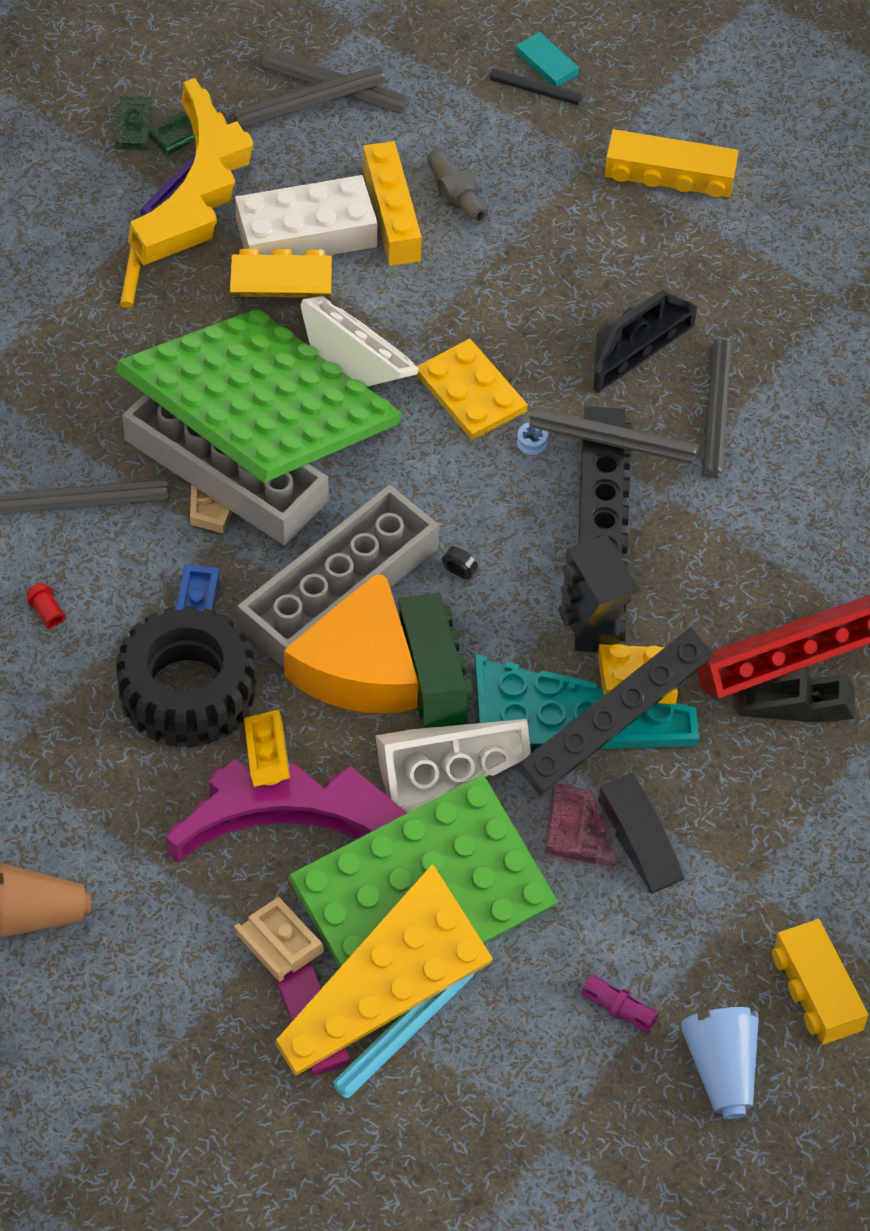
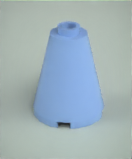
(725, 1057)

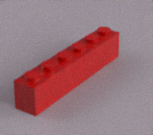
(787, 648)

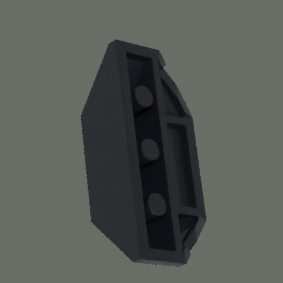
(639, 335)

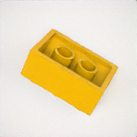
(281, 274)

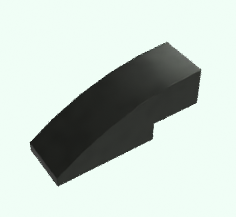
(800, 698)

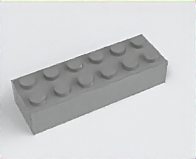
(275, 507)
(379, 538)

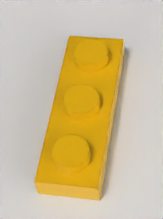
(266, 748)

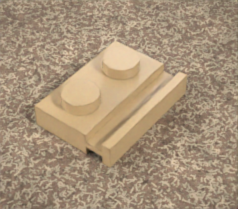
(279, 939)

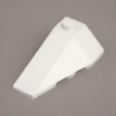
(436, 760)

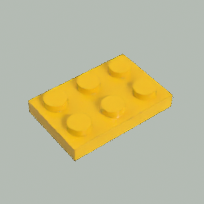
(471, 389)

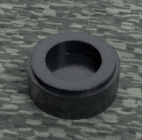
(459, 562)

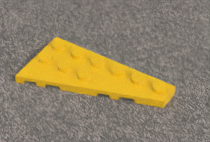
(402, 963)

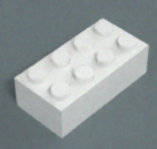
(307, 217)

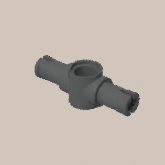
(458, 186)

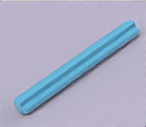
(391, 1041)

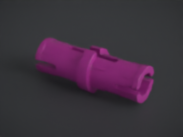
(620, 1003)

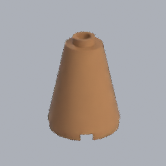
(38, 901)

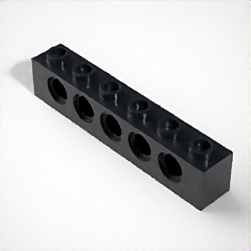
(615, 711)

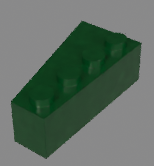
(435, 659)

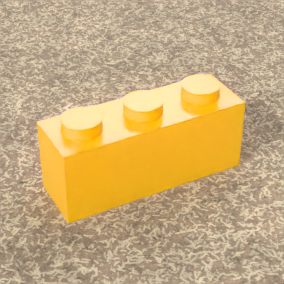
(819, 982)

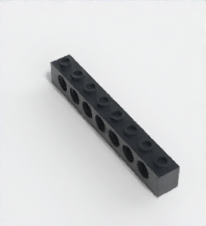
(598, 513)

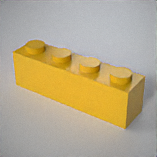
(671, 163)
(392, 203)

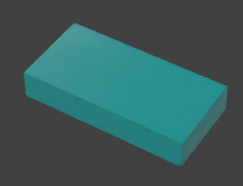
(547, 59)

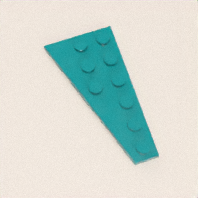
(555, 700)

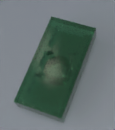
(133, 123)
(173, 133)

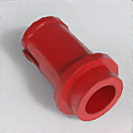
(41, 598)

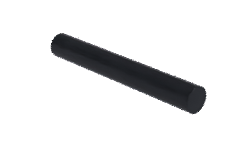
(535, 86)

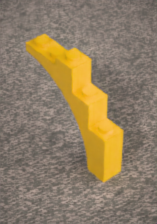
(189, 213)

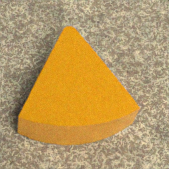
(357, 655)

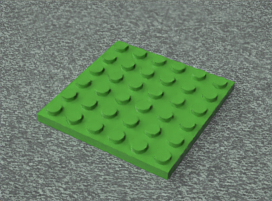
(259, 394)

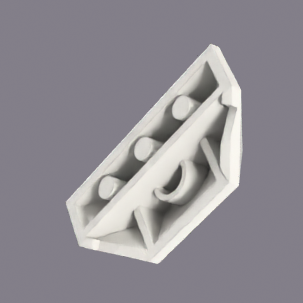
(352, 344)

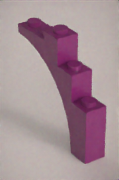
(344, 805)

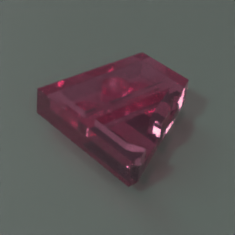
(577, 828)

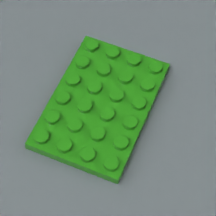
(458, 833)

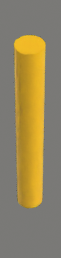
(131, 280)

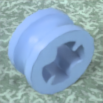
(526, 445)

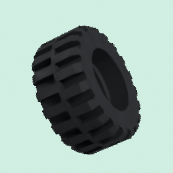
(191, 714)

